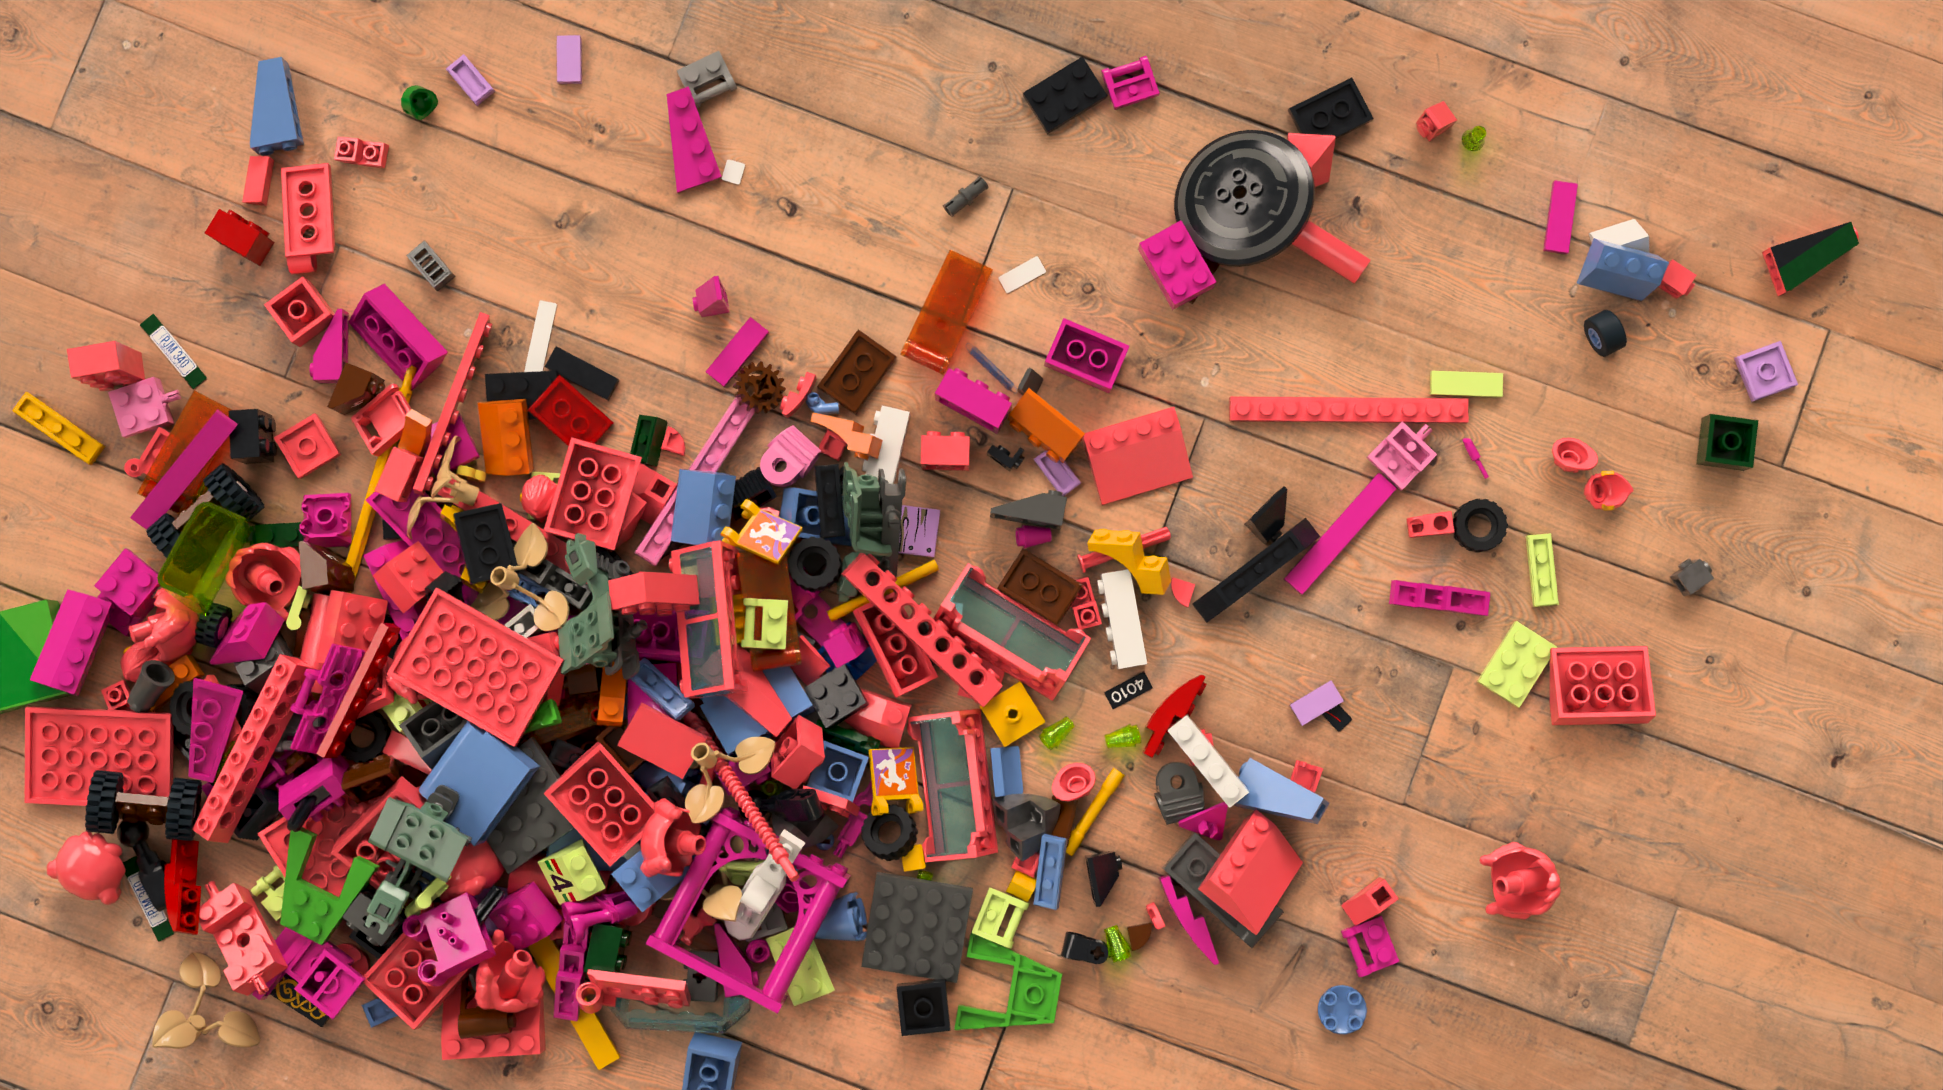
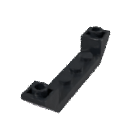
(1256, 570)

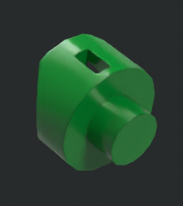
(418, 102)

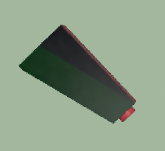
(1803, 257)

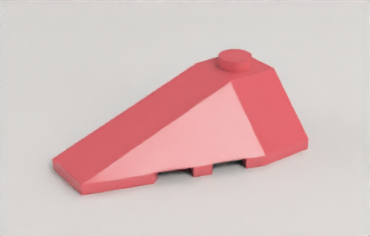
(761, 699)
(881, 719)

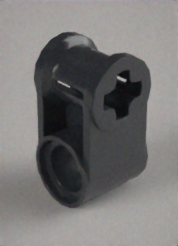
(1079, 948)

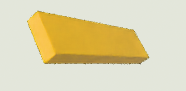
(58, 428)

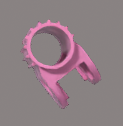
(793, 449)

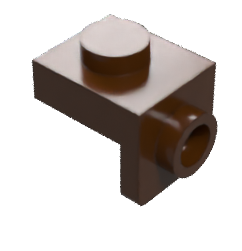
(300, 762)

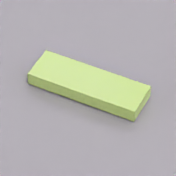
(1466, 384)
(1542, 570)

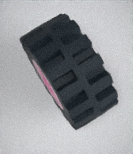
(213, 625)

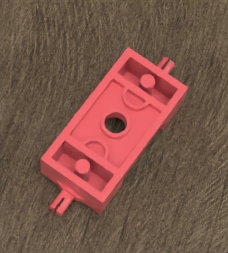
(231, 917)

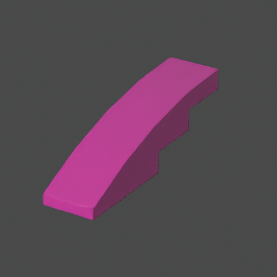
(1439, 598)
(1194, 926)
(570, 975)

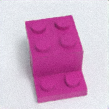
(131, 588)
(325, 976)

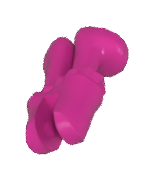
(609, 908)

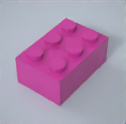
(1176, 265)
(1086, 355)
(973, 400)

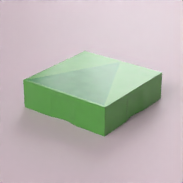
(21, 642)

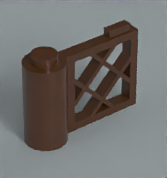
(481, 1022)

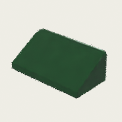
(649, 439)

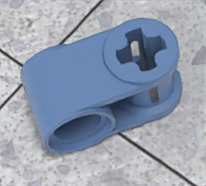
(529, 585)

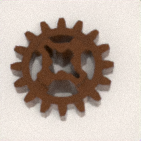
(769, 388)

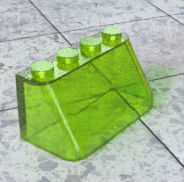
(202, 556)

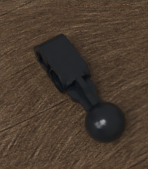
(792, 804)
(148, 861)

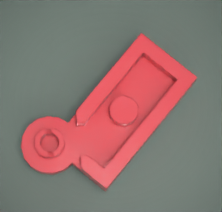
(136, 467)

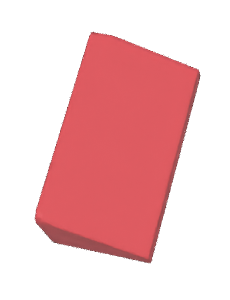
(258, 180)

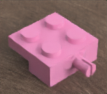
(142, 406)
(1402, 454)

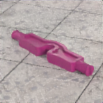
(855, 823)

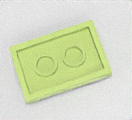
(1516, 664)
(811, 978)

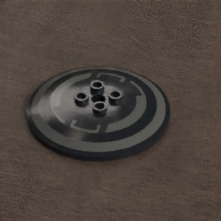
(1262, 221)

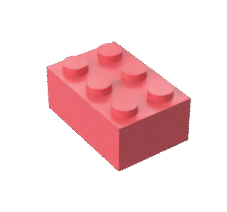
(106, 365)
(653, 593)
(351, 621)

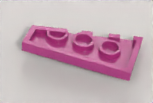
(690, 145)
(211, 722)

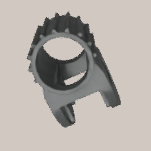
(1179, 802)

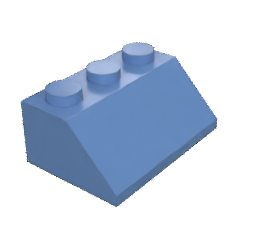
(1622, 270)
(702, 506)

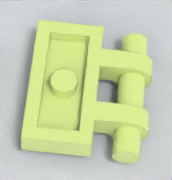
(274, 901)

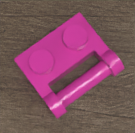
(1133, 89)
(1377, 942)

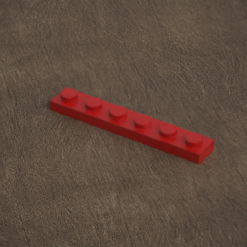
(358, 691)

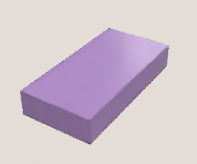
(569, 59)
(470, 80)
(1057, 473)
(1316, 702)

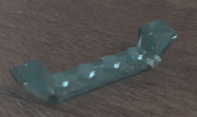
(733, 1011)

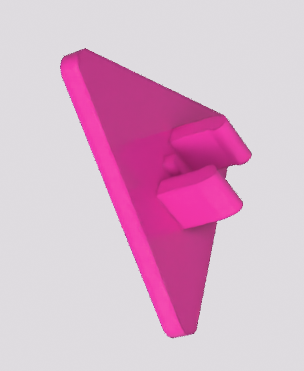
(1207, 822)

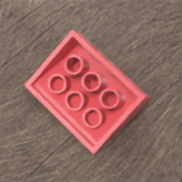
(1137, 455)
(592, 493)
(1601, 686)
(602, 803)
(355, 839)
(1252, 872)
(397, 981)
(525, 1038)

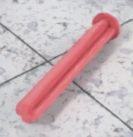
(1148, 539)

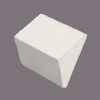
(1625, 234)

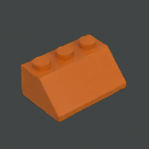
(1045, 427)
(506, 437)

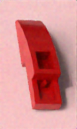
(1176, 704)
(180, 887)

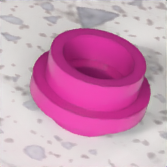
(760, 956)

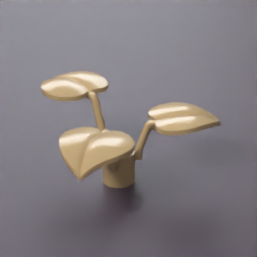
(460, 491)
(493, 601)
(707, 801)
(723, 899)
(176, 1032)

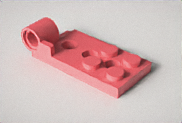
(302, 251)
(612, 985)

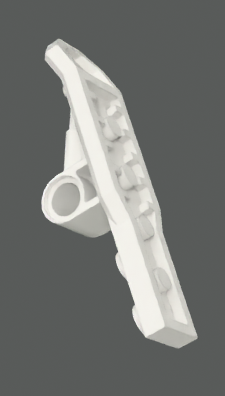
(762, 890)

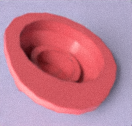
(1573, 455)
(1073, 782)

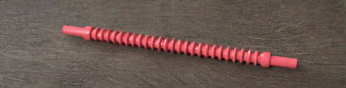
(745, 802)

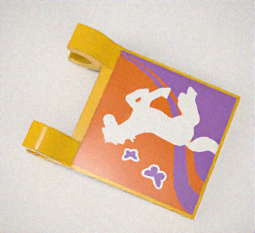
(763, 534)
(894, 779)

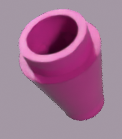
(1032, 535)

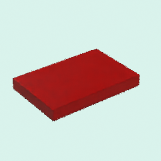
(569, 413)

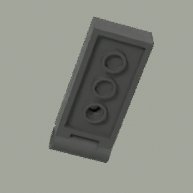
(1190, 867)

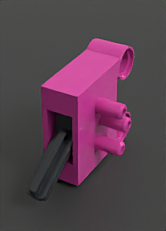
(312, 791)
(456, 934)

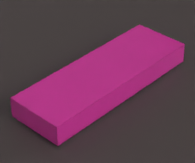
(1560, 217)
(737, 352)

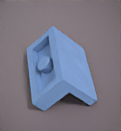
(1006, 771)

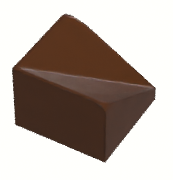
(414, 775)

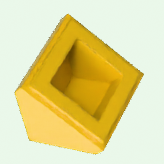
(914, 859)
(1021, 886)

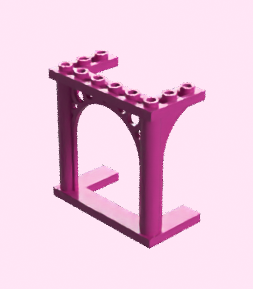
(829, 881)

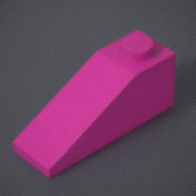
(711, 298)
(332, 350)
(733, 959)

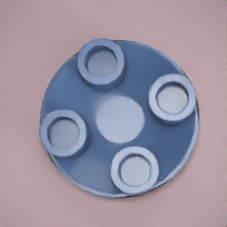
(1342, 1009)

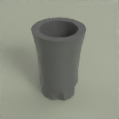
(150, 685)

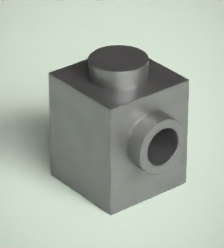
(1692, 576)

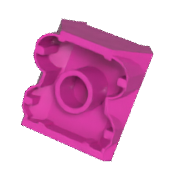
(327, 519)

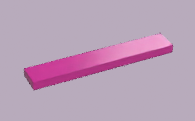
(184, 469)
(1340, 533)

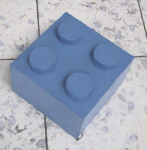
(839, 772)

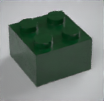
(1727, 442)
(608, 947)

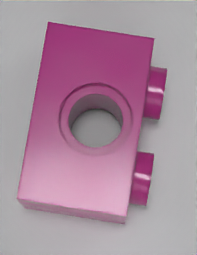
(844, 643)

